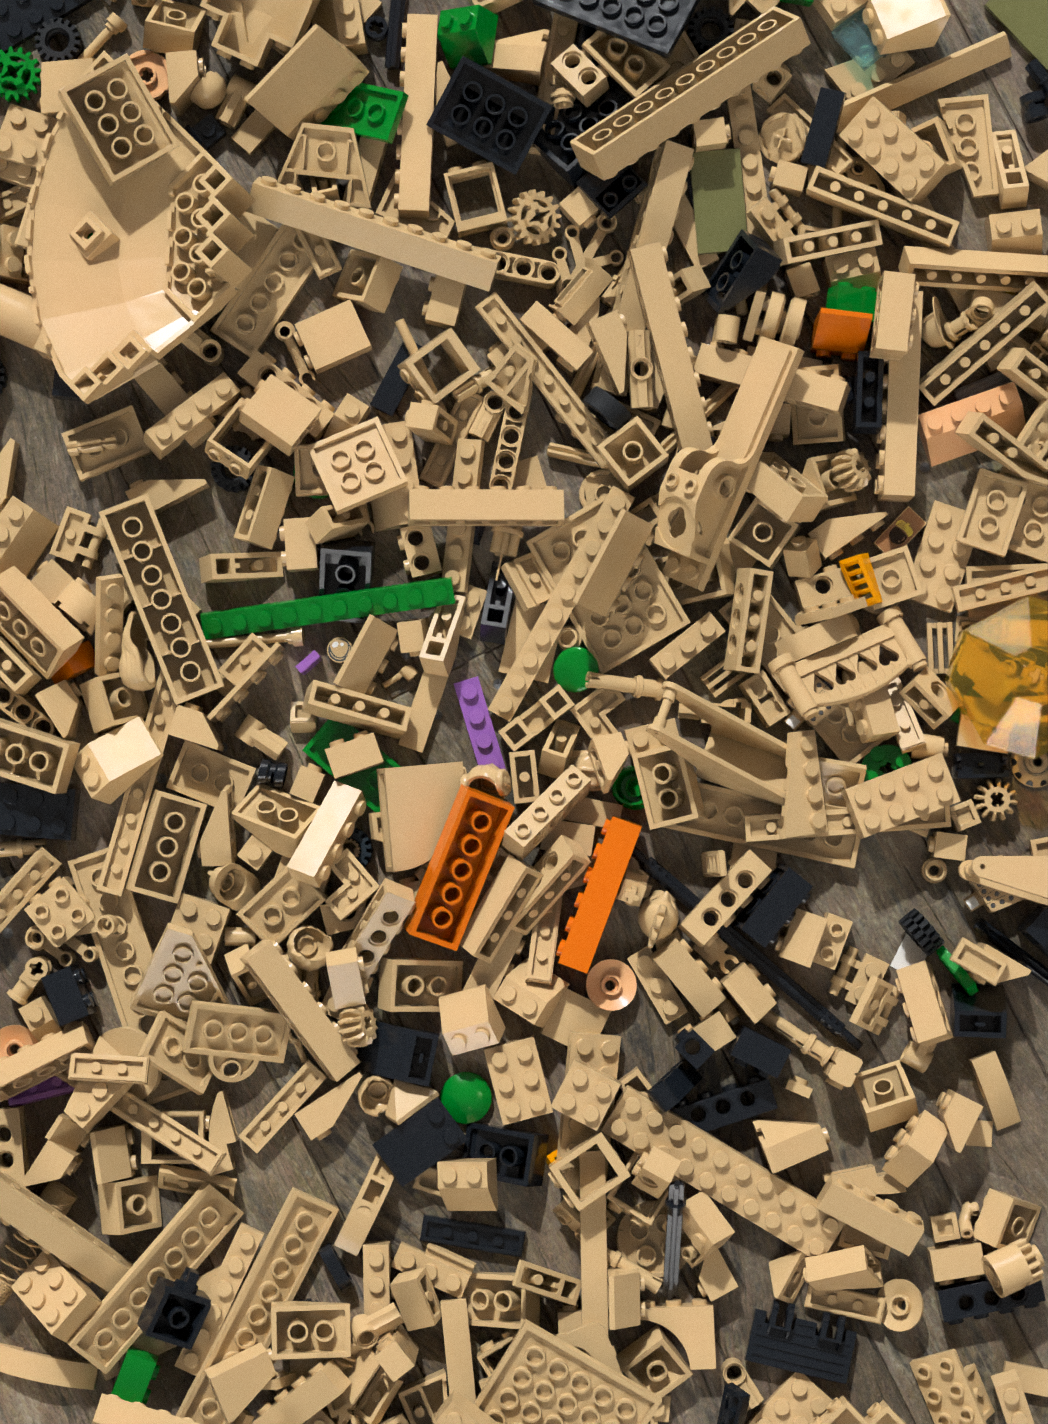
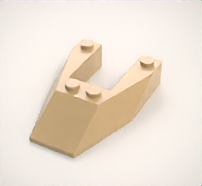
(1028, 452)

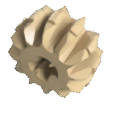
(850, 470)
(986, 800)
(357, 1025)

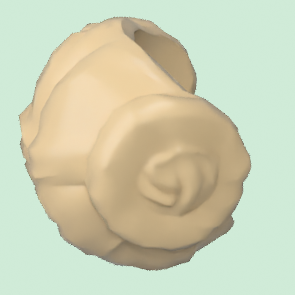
(489, 780)

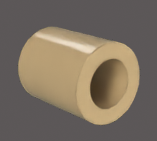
(934, 746)

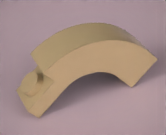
(819, 637)

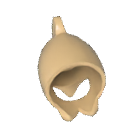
(659, 916)

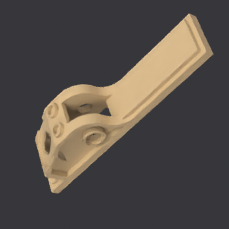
(731, 459)

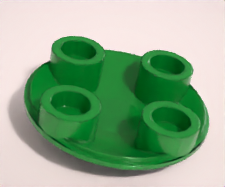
(466, 1097)

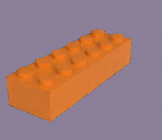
(459, 867)
(600, 893)

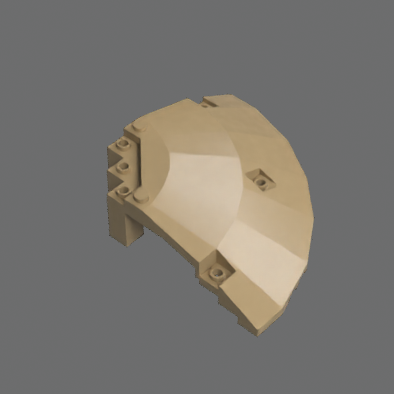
(149, 271)

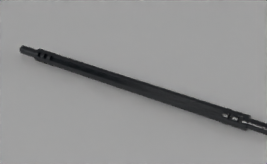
(749, 951)

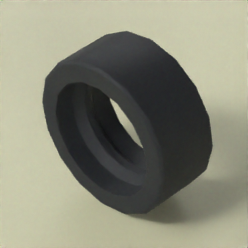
(607, 408)

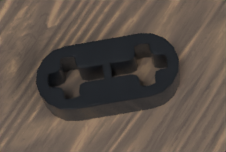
(336, 1267)

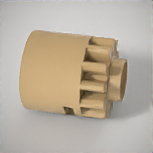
(1013, 1267)

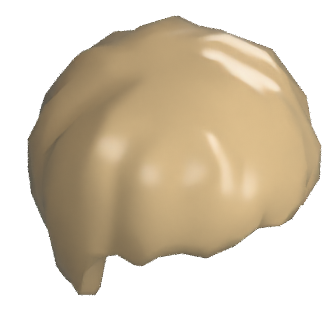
(308, 947)

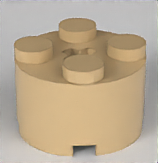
(78, 604)

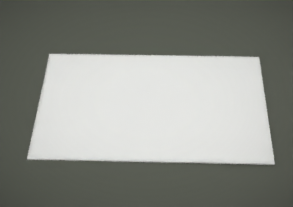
(907, 954)

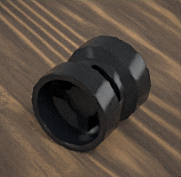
(1034, 106)
(267, 770)

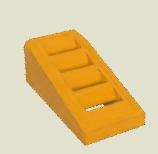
(869, 577)

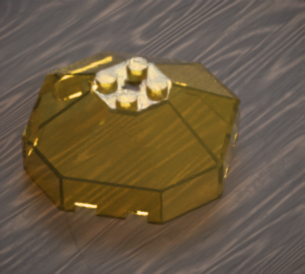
(993, 677)

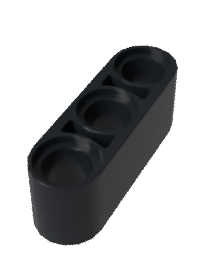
(674, 1085)

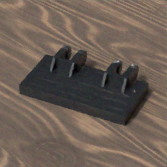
(799, 1347)

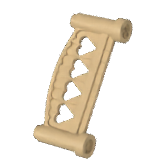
(891, 634)

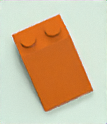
(840, 333)

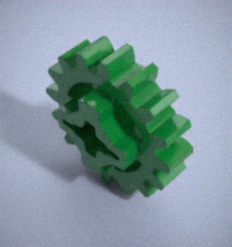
(23, 70)

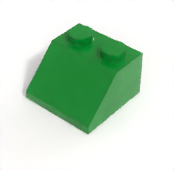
(467, 33)

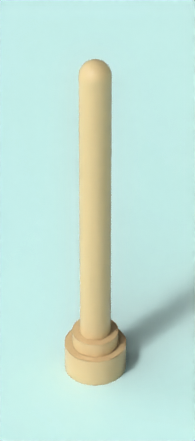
(113, 26)
(292, 636)

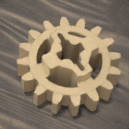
(525, 209)

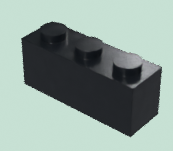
(867, 394)

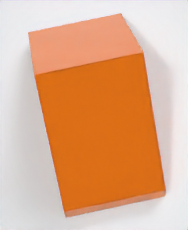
(78, 664)

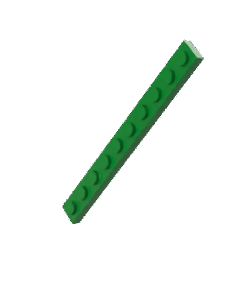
(328, 608)

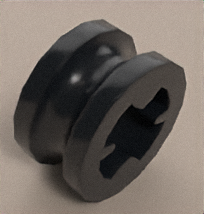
(380, 22)

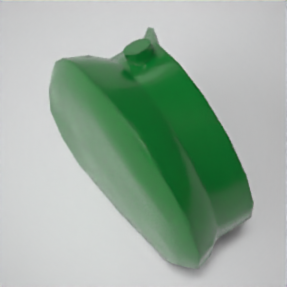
(572, 667)
(627, 789)

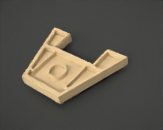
(329, 154)

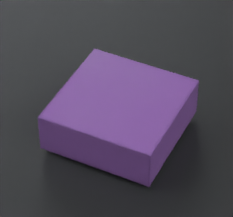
(309, 662)

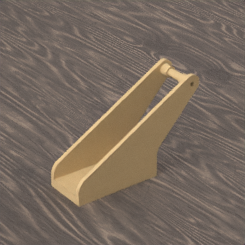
(735, 752)
(1013, 875)

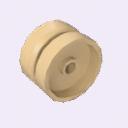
(781, 322)

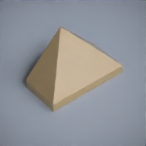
(407, 1100)
(787, 1275)

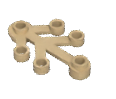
(579, 256)
(98, 926)

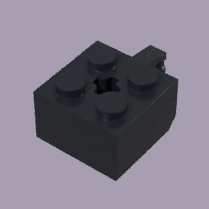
(175, 1310)

